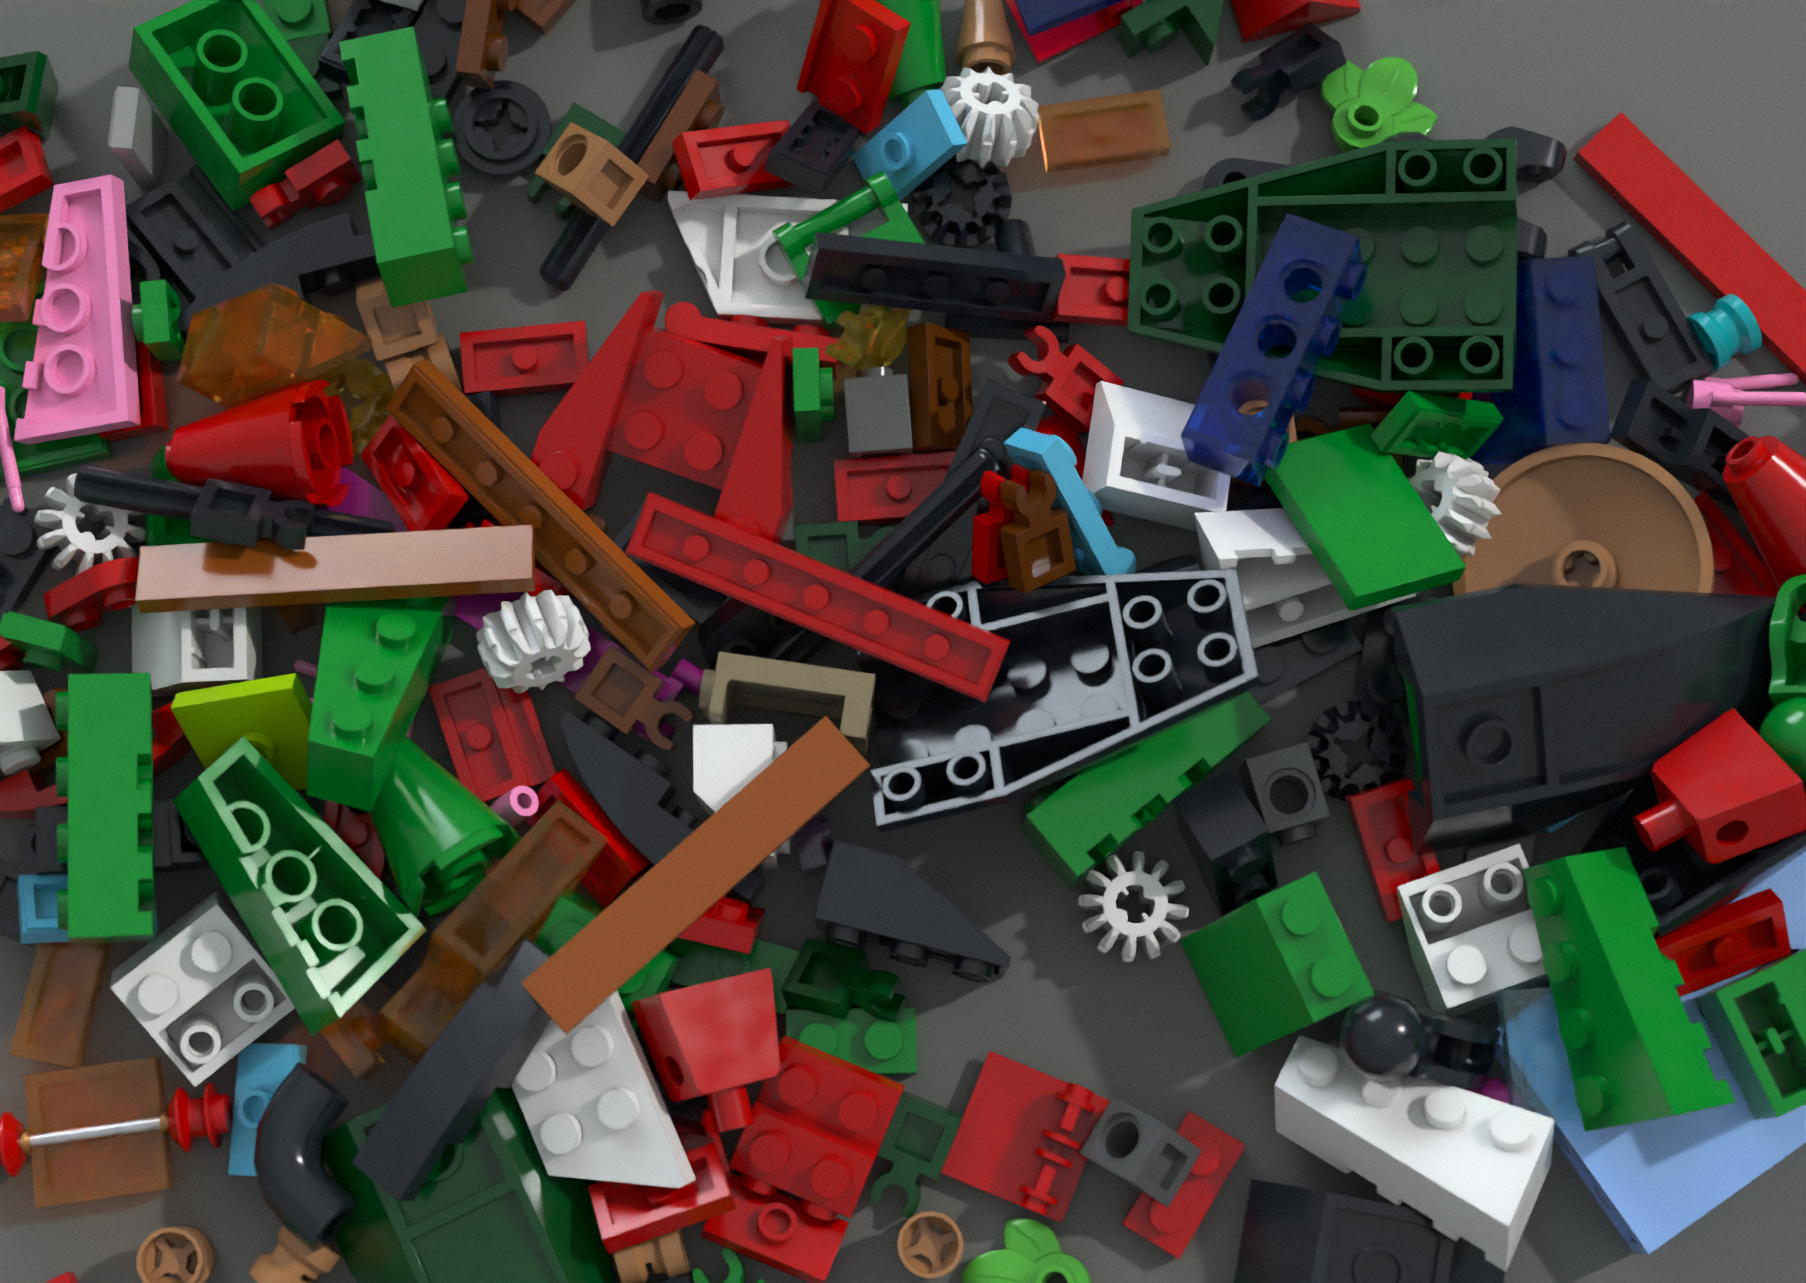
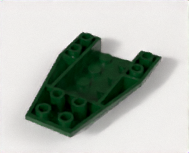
(1429, 226)
(479, 1215)

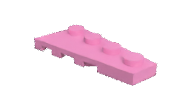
(85, 338)

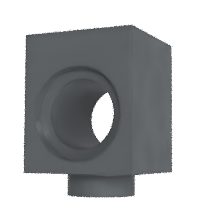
(878, 414)
(1294, 767)
(1140, 1151)

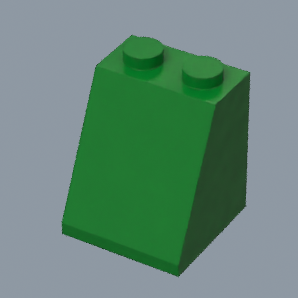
(1276, 965)

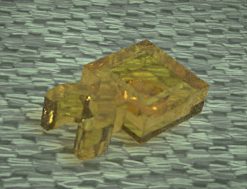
(871, 337)

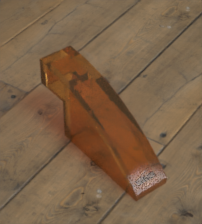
(488, 925)

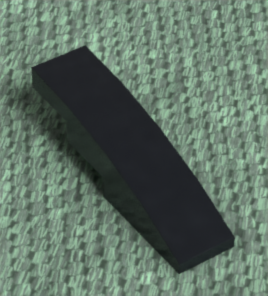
(1678, 438)
(457, 1076)

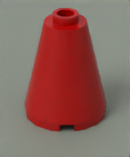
(277, 442)
(1770, 494)

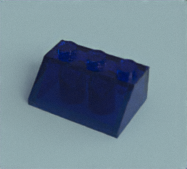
(1558, 364)

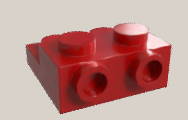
(816, 1130)

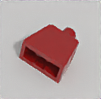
(1723, 793)
(714, 1042)

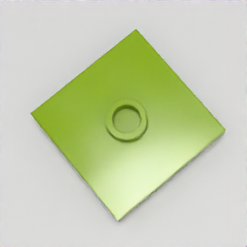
(266, 711)

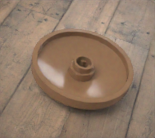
(1592, 522)

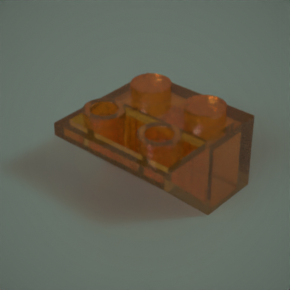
(263, 345)

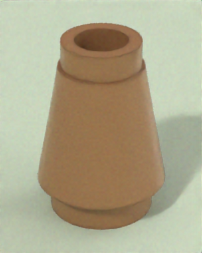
(985, 38)

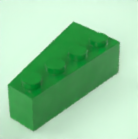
(407, 168)
(368, 690)
(1126, 792)
(108, 808)
(296, 885)
(1617, 994)

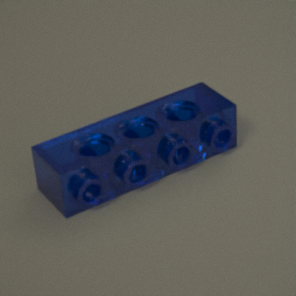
(1299, 259)

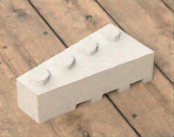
(1422, 1143)

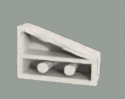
(1277, 572)

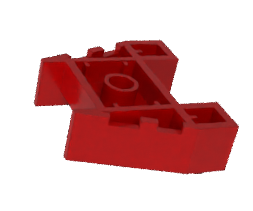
(680, 412)

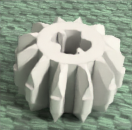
(992, 115)
(1457, 498)
(82, 546)
(533, 641)
(1150, 894)

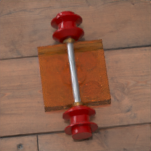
(106, 1130)

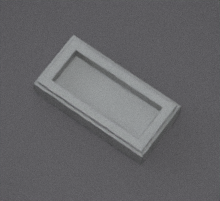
(138, 137)

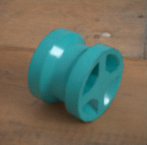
(1726, 330)

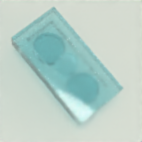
(1536, 1055)

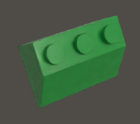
(233, 93)

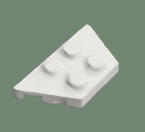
(740, 258)
(599, 1105)

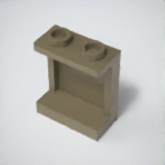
(790, 690)

